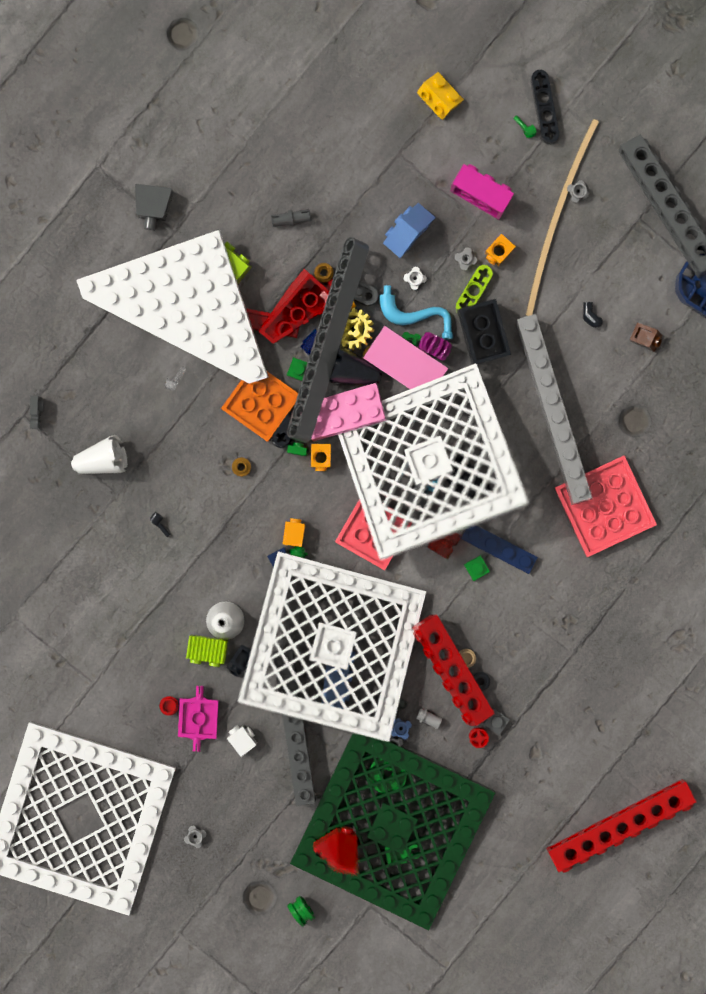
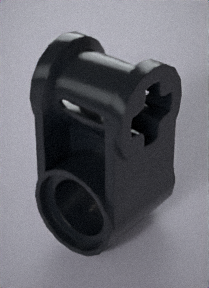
(282, 430)

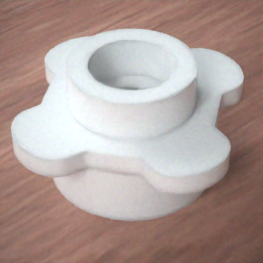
(415, 273)

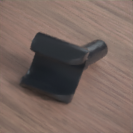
(156, 519)

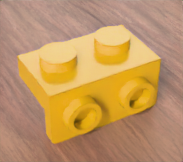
(439, 95)

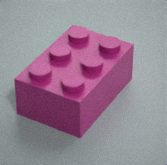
(481, 191)

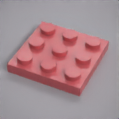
(358, 537)

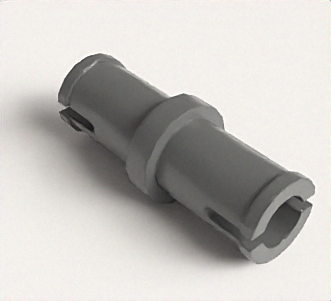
(291, 217)

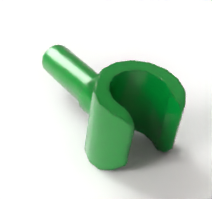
(529, 131)

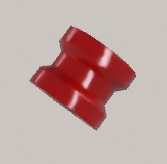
(480, 740)

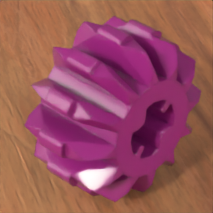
(435, 346)

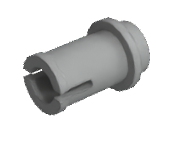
(429, 718)

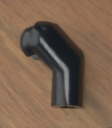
(589, 317)

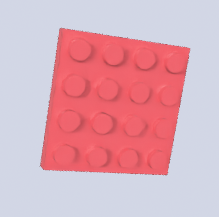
(613, 512)

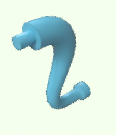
(394, 315)

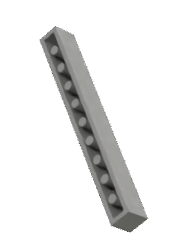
(553, 409)

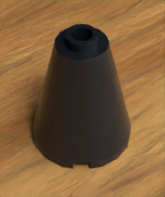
(353, 369)

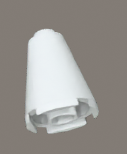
(101, 458)
(231, 614)

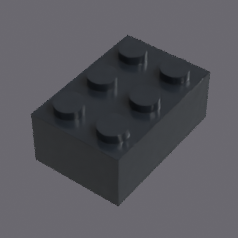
(484, 332)

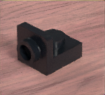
(239, 662)

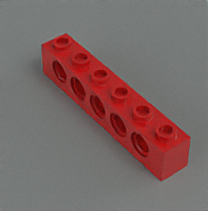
(481, 709)

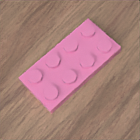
(349, 412)

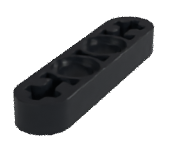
(544, 107)

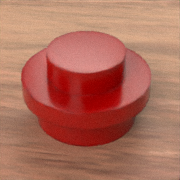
(169, 705)

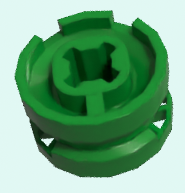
(301, 911)

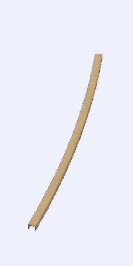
(556, 216)

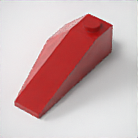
(298, 305)
(339, 848)

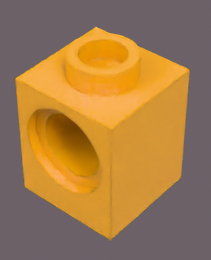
(503, 243)
(317, 448)
(294, 533)

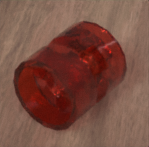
(444, 545)

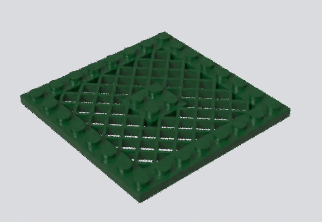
(394, 827)

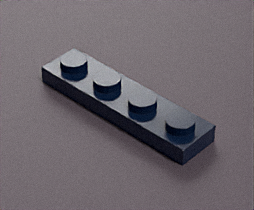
(499, 548)

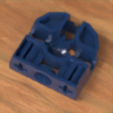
(687, 287)

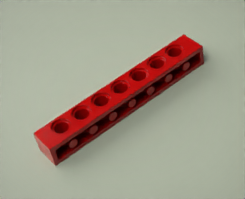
(627, 815)

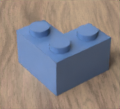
(408, 229)

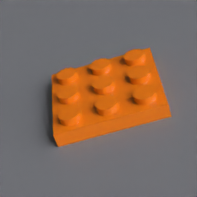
(261, 405)

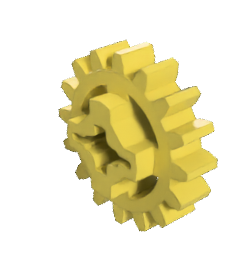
(359, 323)

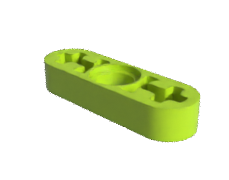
(481, 288)

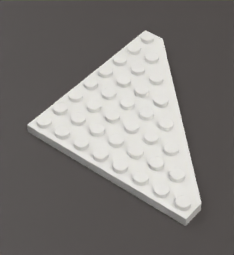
(185, 299)

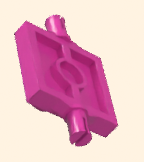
(198, 718)

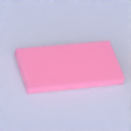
(403, 360)

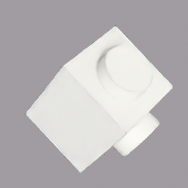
(242, 739)

